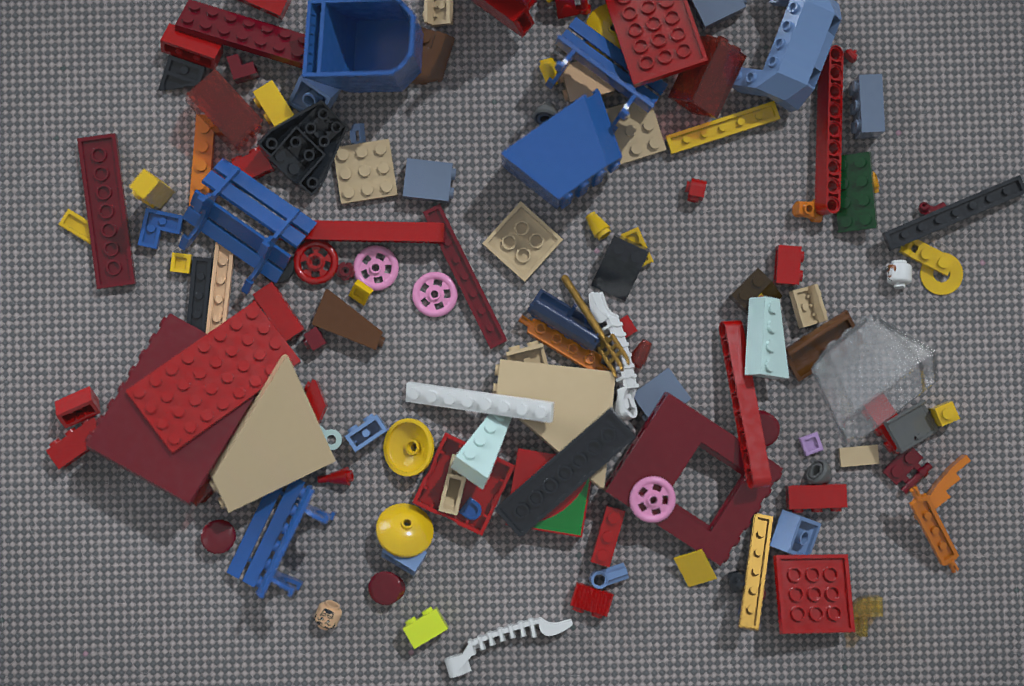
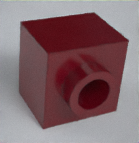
(314, 339)

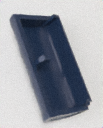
(563, 319)

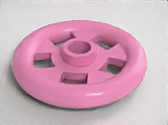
(390, 259)
(447, 284)
(665, 509)

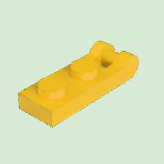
(929, 257)

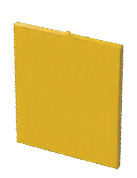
(695, 568)

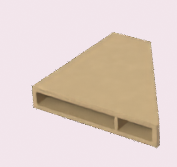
(577, 395)
(272, 444)

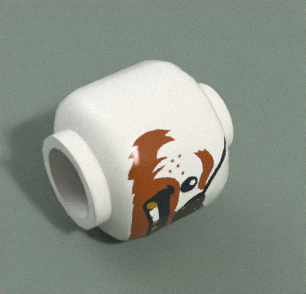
(899, 274)

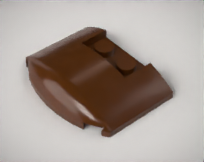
(435, 56)

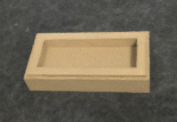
(858, 455)

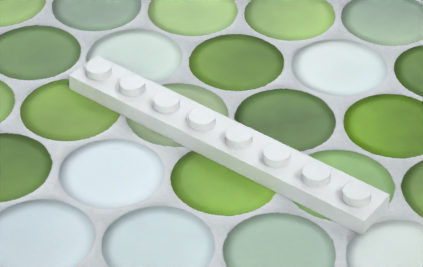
(480, 402)

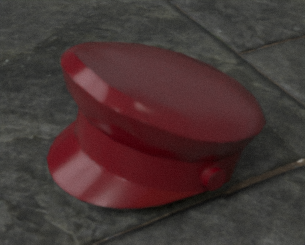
(770, 427)
(218, 536)
(386, 588)

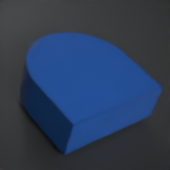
(471, 509)

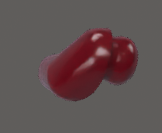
(925, 208)

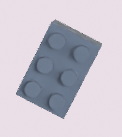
(867, 106)

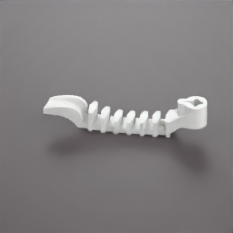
(625, 403)
(459, 663)

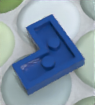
(156, 222)

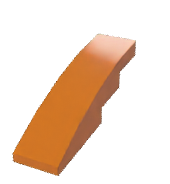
(947, 479)

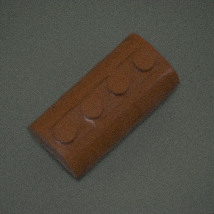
(806, 351)

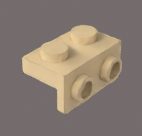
(438, 12)
(808, 306)
(533, 353)

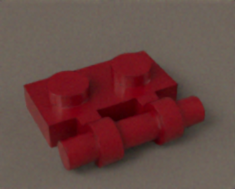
(902, 465)

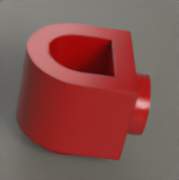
(695, 190)

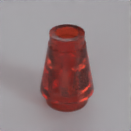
(641, 353)

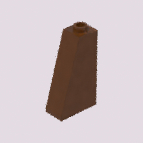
(343, 320)

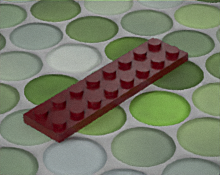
(242, 33)
(106, 211)

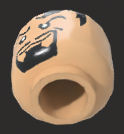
(328, 615)

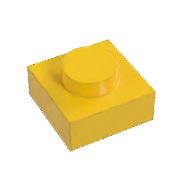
(181, 263)
(360, 292)

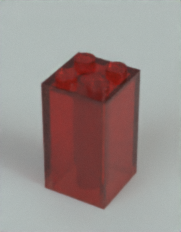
(708, 86)
(224, 111)

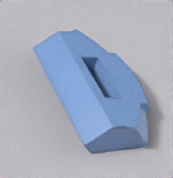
(357, 127)

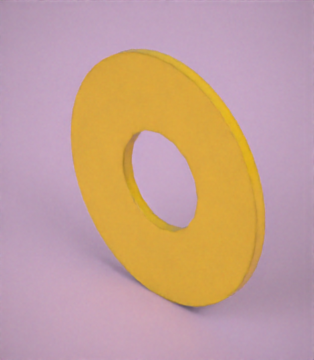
(946, 287)

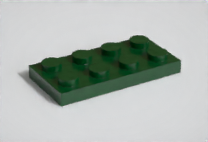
(857, 194)

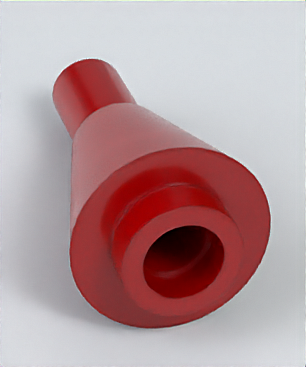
(343, 476)

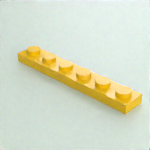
(722, 127)

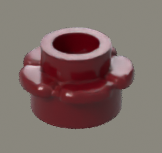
(350, 271)

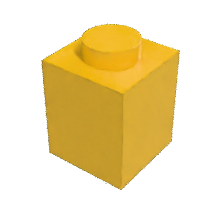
(944, 413)

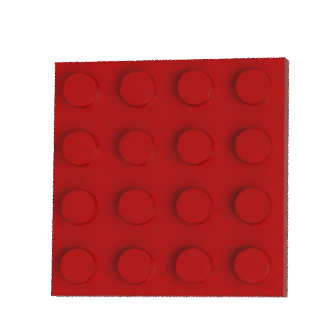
(813, 594)

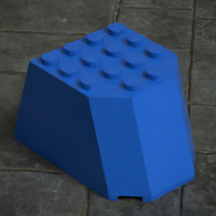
(362, 45)
(566, 152)

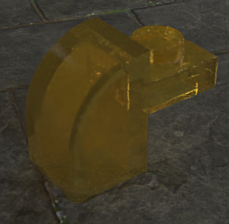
(865, 607)

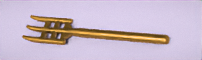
(605, 341)

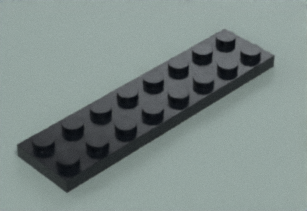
(565, 472)

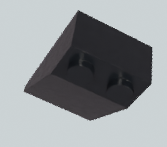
(620, 267)

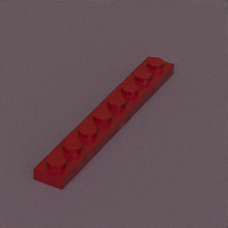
(467, 280)

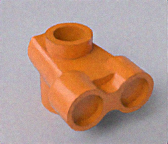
(807, 210)

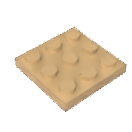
(637, 134)
(365, 171)
(522, 241)

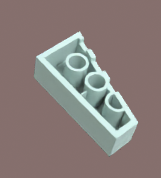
(765, 340)
(480, 451)

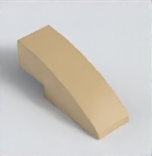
(452, 491)

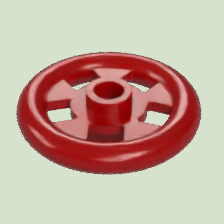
(305, 275)

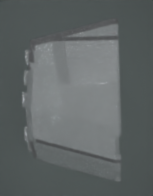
(872, 375)

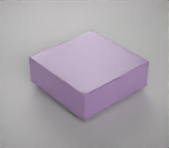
(811, 444)

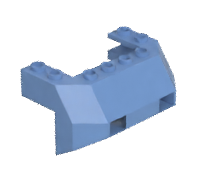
(795, 53)

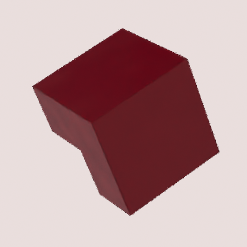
(242, 72)

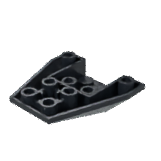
(305, 145)

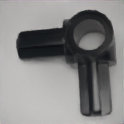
(736, 581)

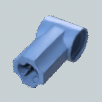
(610, 574)

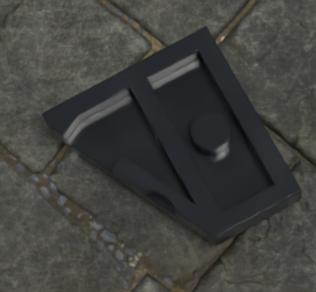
(181, 74)

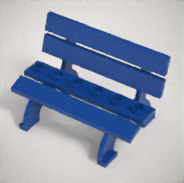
(602, 67)
(265, 246)
(270, 539)

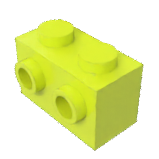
(425, 627)

